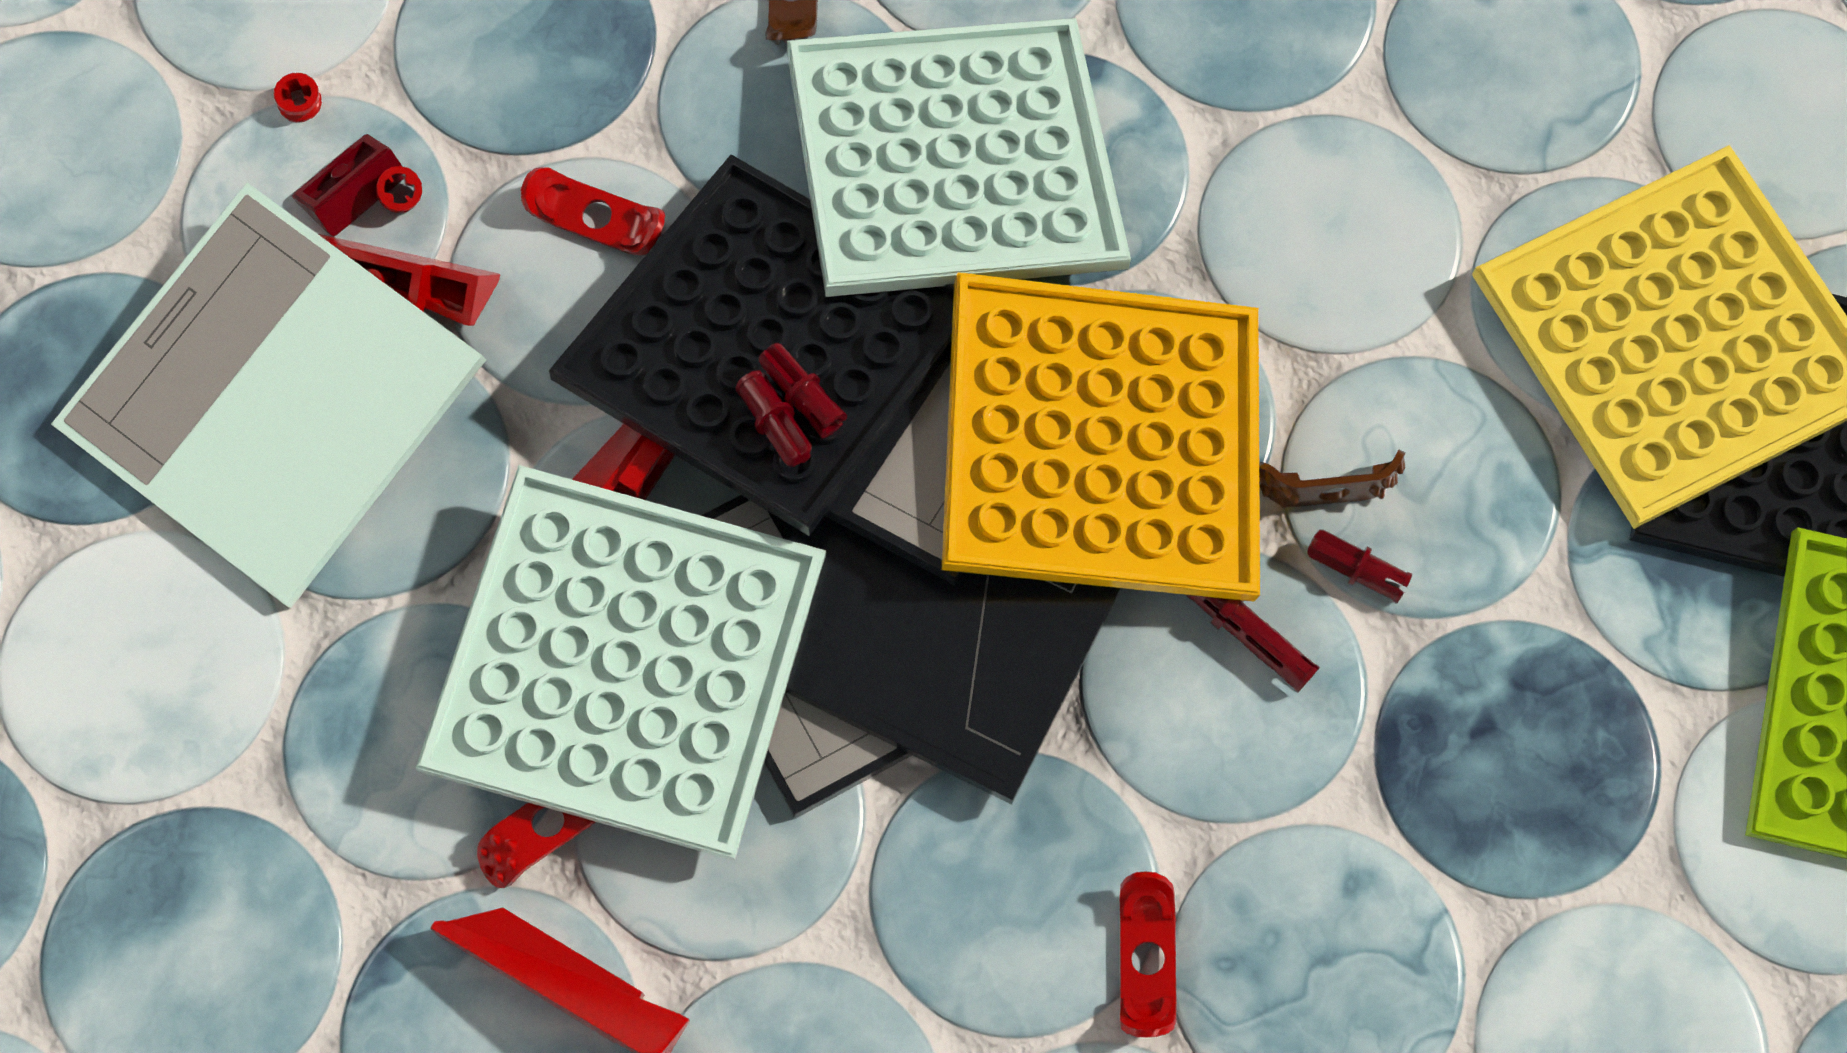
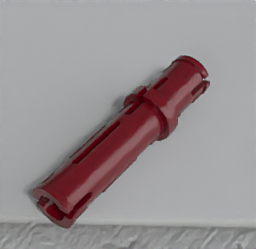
(1259, 638)

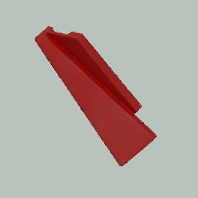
(427, 283)
(626, 464)
(565, 980)

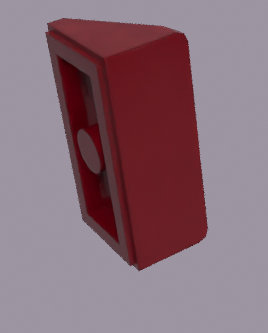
(347, 185)

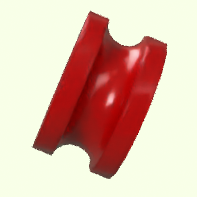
(287, 108)
(411, 179)

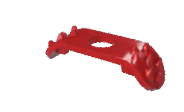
(563, 201)
(515, 846)
(1147, 916)

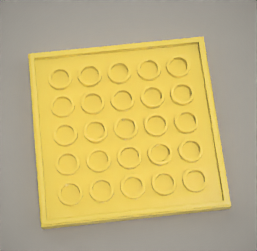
(1677, 334)

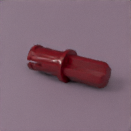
(802, 390)
(774, 418)
(1357, 564)

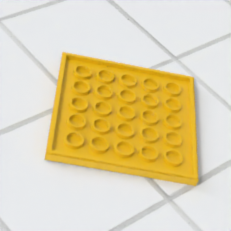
(1103, 439)

